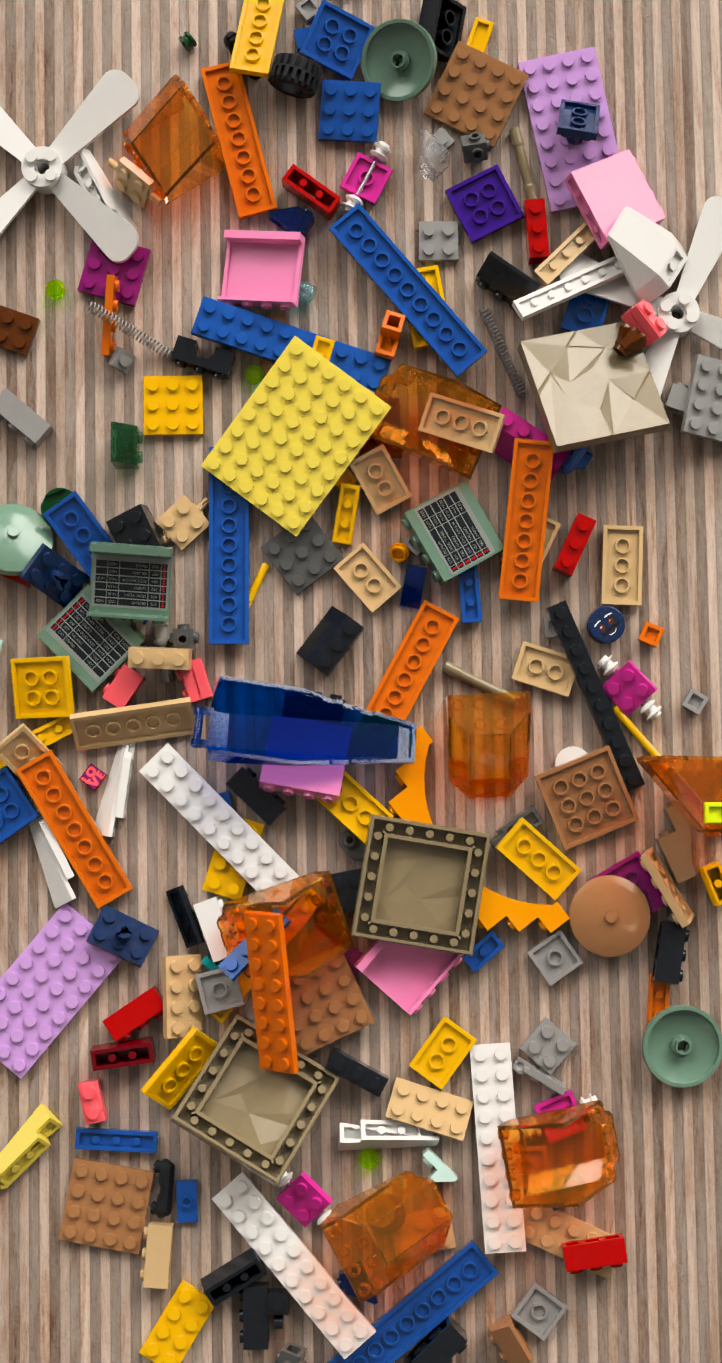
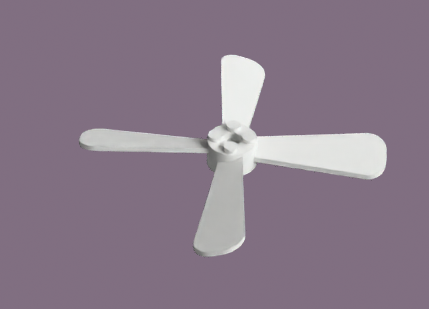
(102, 108)
(702, 256)

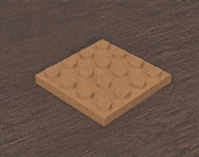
(476, 93)
(586, 797)
(327, 1006)
(106, 1205)

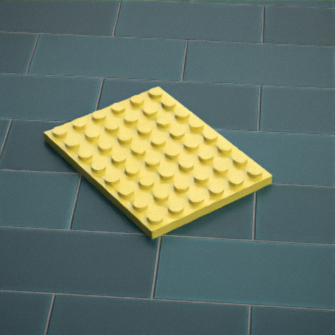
(296, 436)

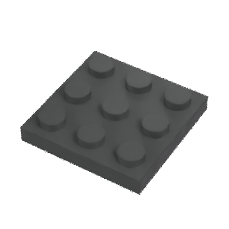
(304, 557)

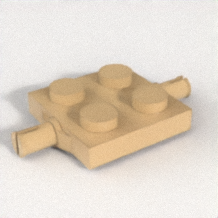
(133, 182)
(183, 522)

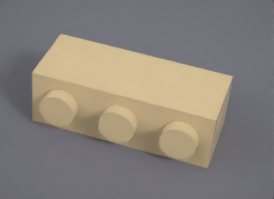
(159, 658)
(157, 1255)

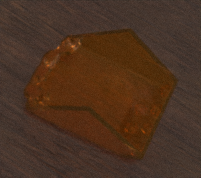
(174, 142)
(408, 394)
(488, 742)
(688, 784)
(316, 928)
(559, 1156)
(387, 1231)

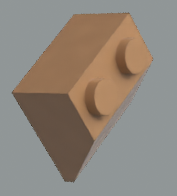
(510, 1341)

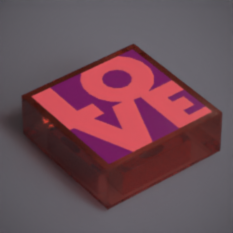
(93, 777)

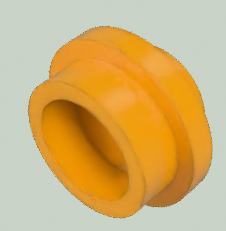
(399, 552)

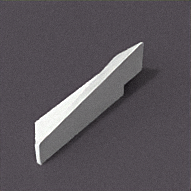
(96, 183)
(116, 791)
(53, 862)
(383, 1134)

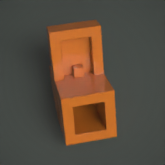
(390, 335)

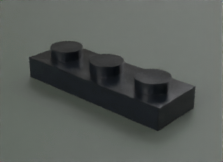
(185, 916)

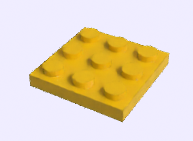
(173, 405)
(42, 687)

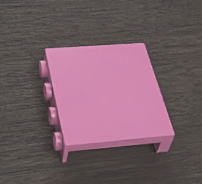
(606, 188)
(262, 269)
(308, 781)
(406, 971)

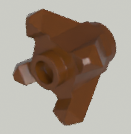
(629, 340)

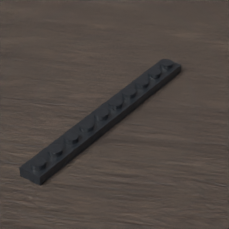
(594, 693)

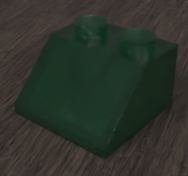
(126, 446)

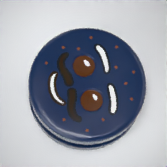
(605, 624)

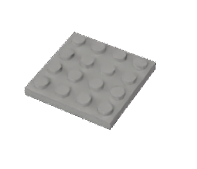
(704, 400)

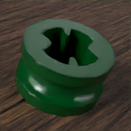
(187, 41)

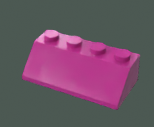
(517, 427)

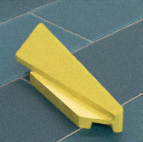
(27, 1145)

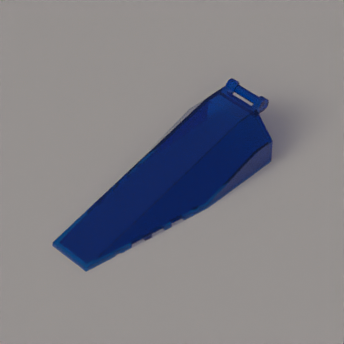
(297, 728)

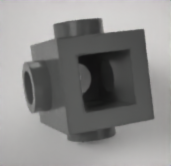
(475, 147)
(190, 634)
(291, 1354)

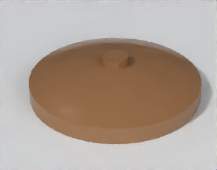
(609, 915)

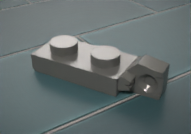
(529, 814)

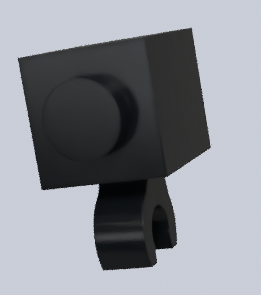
(278, 1305)

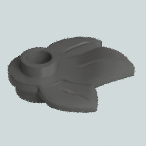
(355, 849)

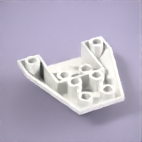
(646, 254)

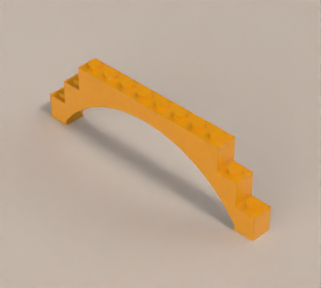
(412, 806)

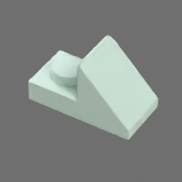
(442, 1172)

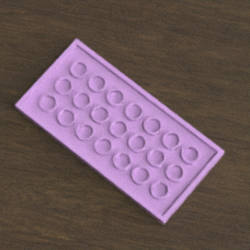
(574, 78)
(48, 987)

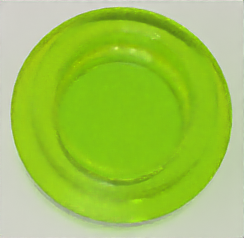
(55, 289)
(254, 374)
(369, 1158)

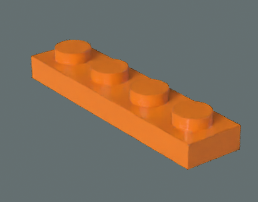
(112, 305)

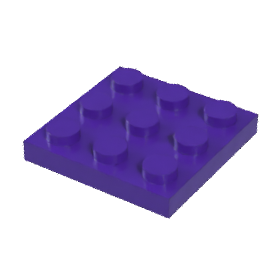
(484, 204)

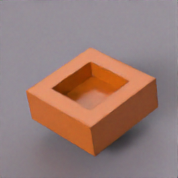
(651, 634)

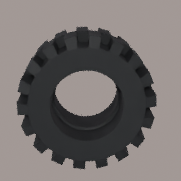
(294, 75)

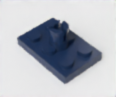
(578, 121)
(53, 575)
(122, 936)

